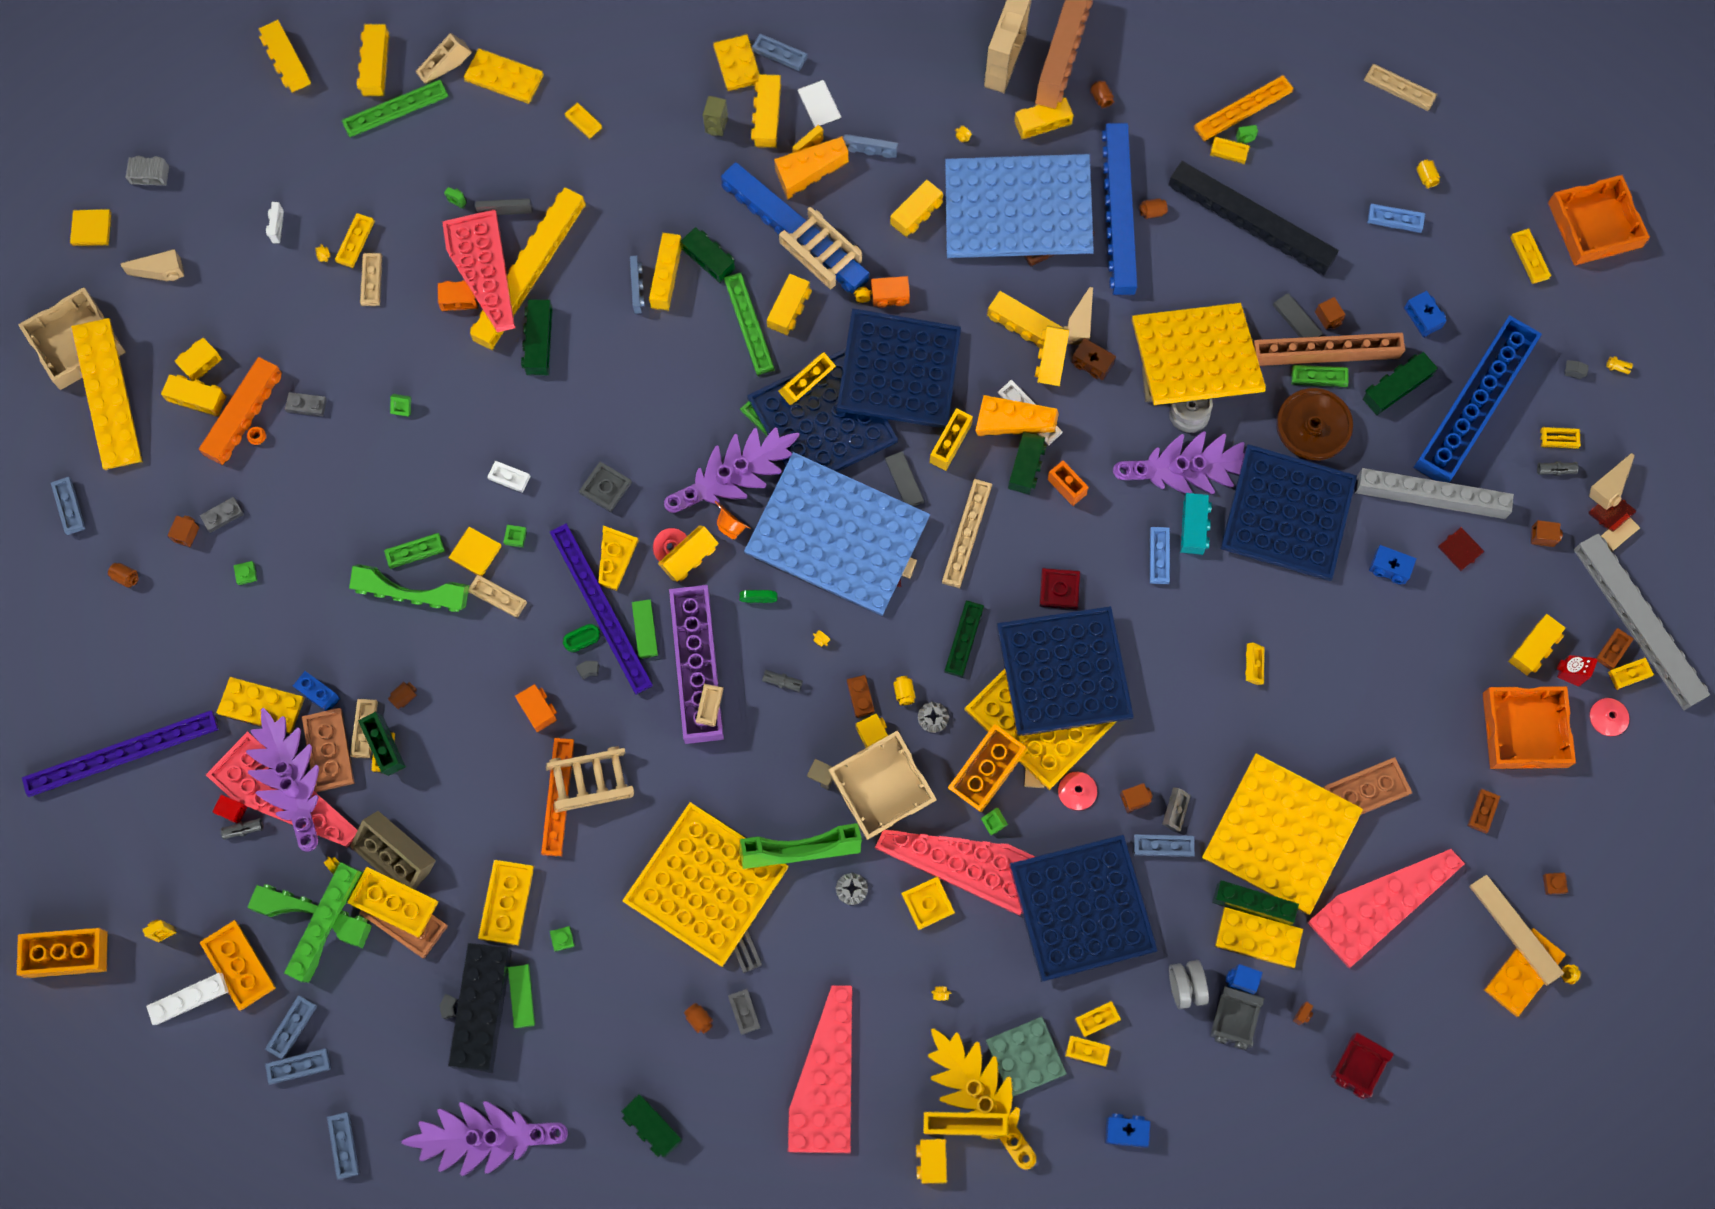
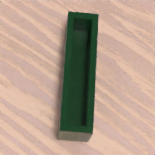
(537, 337)
(1399, 383)
(1255, 903)

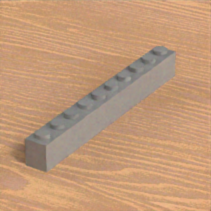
(1641, 622)

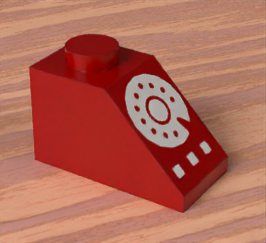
(1576, 669)

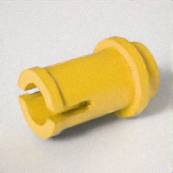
(1618, 365)

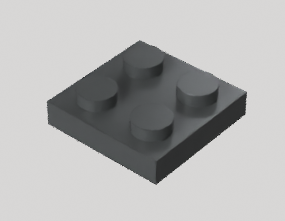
(605, 486)

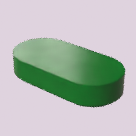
(758, 596)
(581, 638)

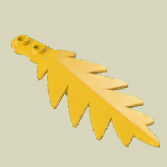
(979, 1090)

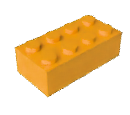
(988, 768)
(62, 953)

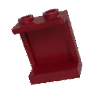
(1361, 1065)

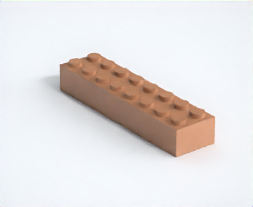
(1062, 52)

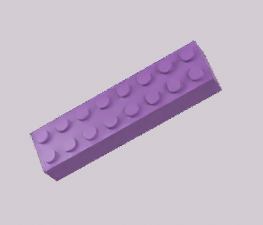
(694, 659)

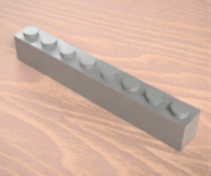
(1434, 493)

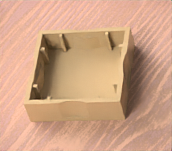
(1006, 44)
(53, 337)
(881, 785)

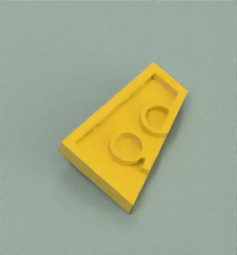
(615, 556)

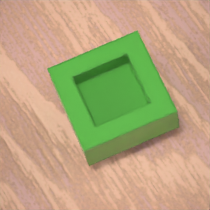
(1247, 134)
(455, 197)
(400, 405)
(515, 536)
(245, 573)
(994, 821)
(562, 938)

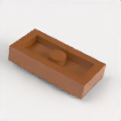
(1614, 649)
(860, 696)
(1483, 811)

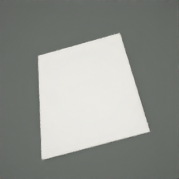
(819, 103)

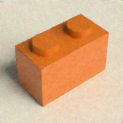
(890, 291)
(456, 296)
(1068, 483)
(535, 707)

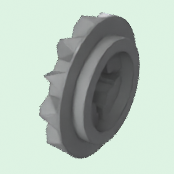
(927, 723)
(859, 894)

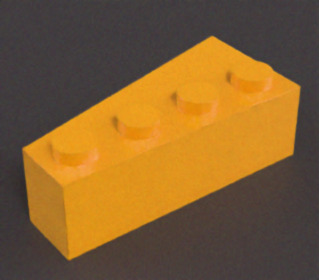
(809, 165)
(1013, 417)

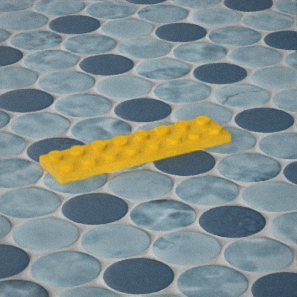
(106, 394)

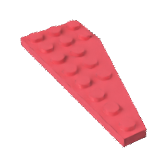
(479, 257)
(233, 778)
(967, 864)
(1368, 913)
(823, 1095)

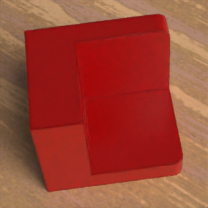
(229, 809)

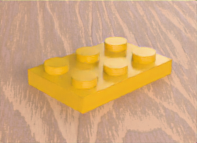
(736, 62)

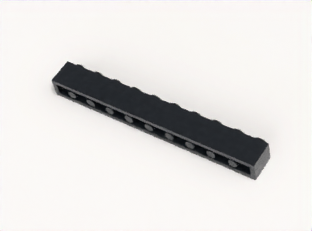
(1253, 218)

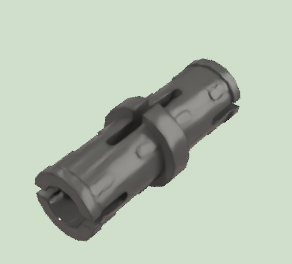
(1557, 468)
(782, 680)
(242, 828)

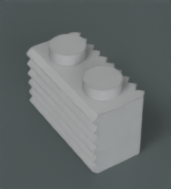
(147, 171)

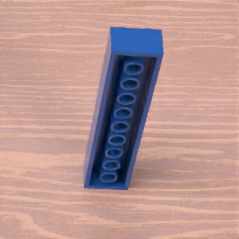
(1477, 400)

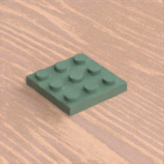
(1026, 1056)

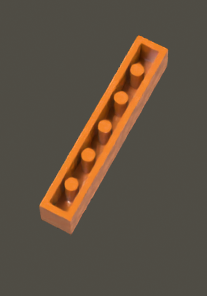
(240, 411)

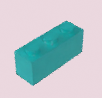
(1195, 523)

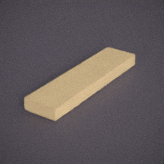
(1400, 87)

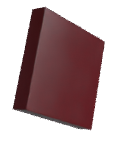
(1059, 588)

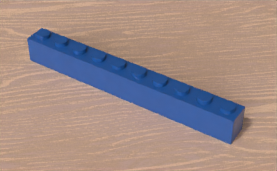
(1120, 209)
(783, 217)

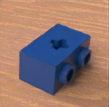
(1425, 313)
(1402, 565)
(316, 692)
(1243, 979)
(1117, 1136)

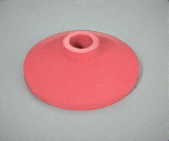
(663, 538)
(1603, 722)
(1070, 797)

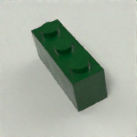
(708, 254)
(1027, 463)
(381, 743)
(651, 1126)

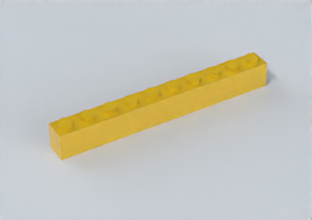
(533, 259)

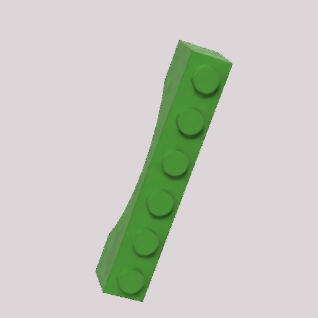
(371, 580)
(766, 852)
(272, 903)
(310, 947)

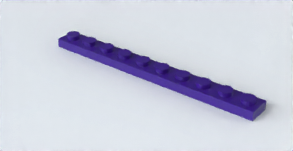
(601, 609)
(120, 753)

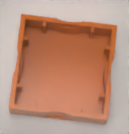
(1598, 220)
(1528, 727)

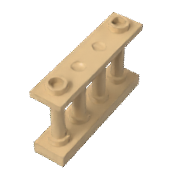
(815, 265)
(584, 798)

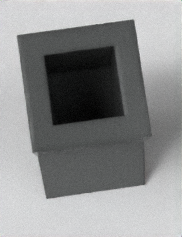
(1576, 369)
(588, 668)
(448, 1006)

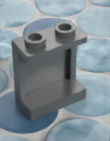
(1236, 1018)

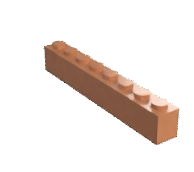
(1329, 349)

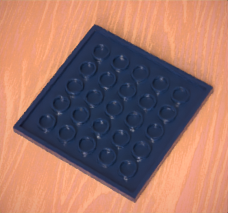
(899, 368)
(825, 434)
(1288, 512)
(1064, 671)
(1082, 908)

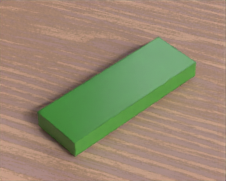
(1320, 376)
(414, 550)
(644, 629)
(521, 996)

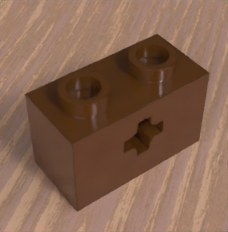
(1089, 351)

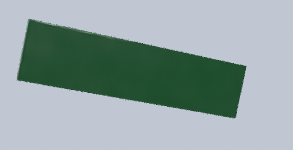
(964, 639)

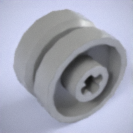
(1191, 415)
(1188, 984)

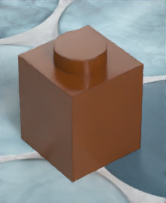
(1330, 313)
(183, 530)
(1546, 533)
(1136, 797)

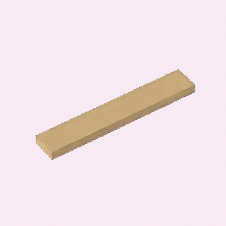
(967, 533)
(1516, 930)

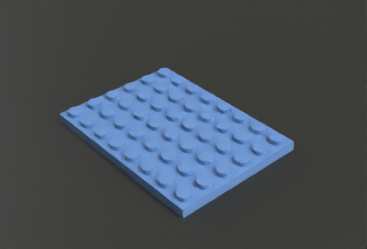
(1019, 206)
(837, 533)

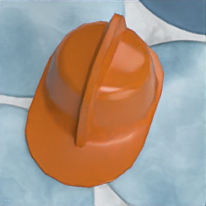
(729, 524)

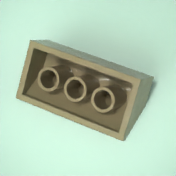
(391, 851)

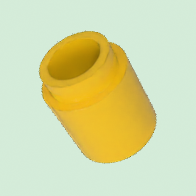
(1428, 173)
(904, 690)

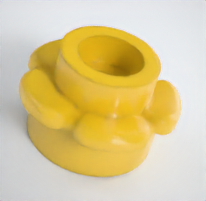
(963, 134)
(322, 253)
(862, 294)
(820, 638)
(332, 864)
(1571, 970)
(940, 993)

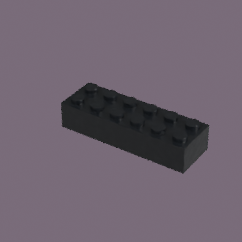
(480, 1008)

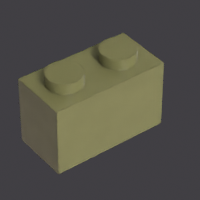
(715, 116)

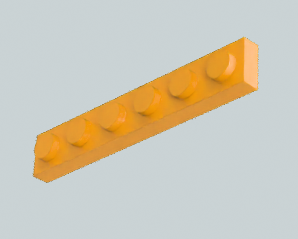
(1243, 108)

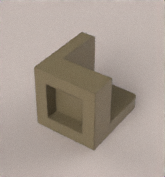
(819, 773)

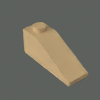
(444, 58)
(160, 266)
(1080, 321)
(1609, 488)

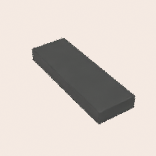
(505, 207)
(1296, 317)
(904, 479)

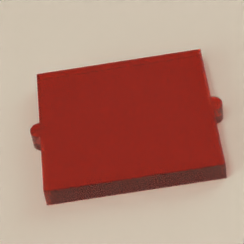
(1614, 516)
(1461, 549)

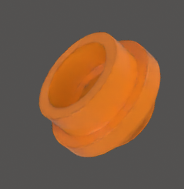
(254, 431)

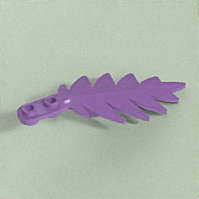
(1190, 465)
(736, 470)
(286, 776)
(481, 1137)

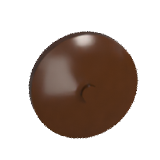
(1314, 424)

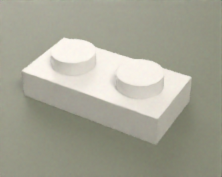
(274, 228)
(508, 476)

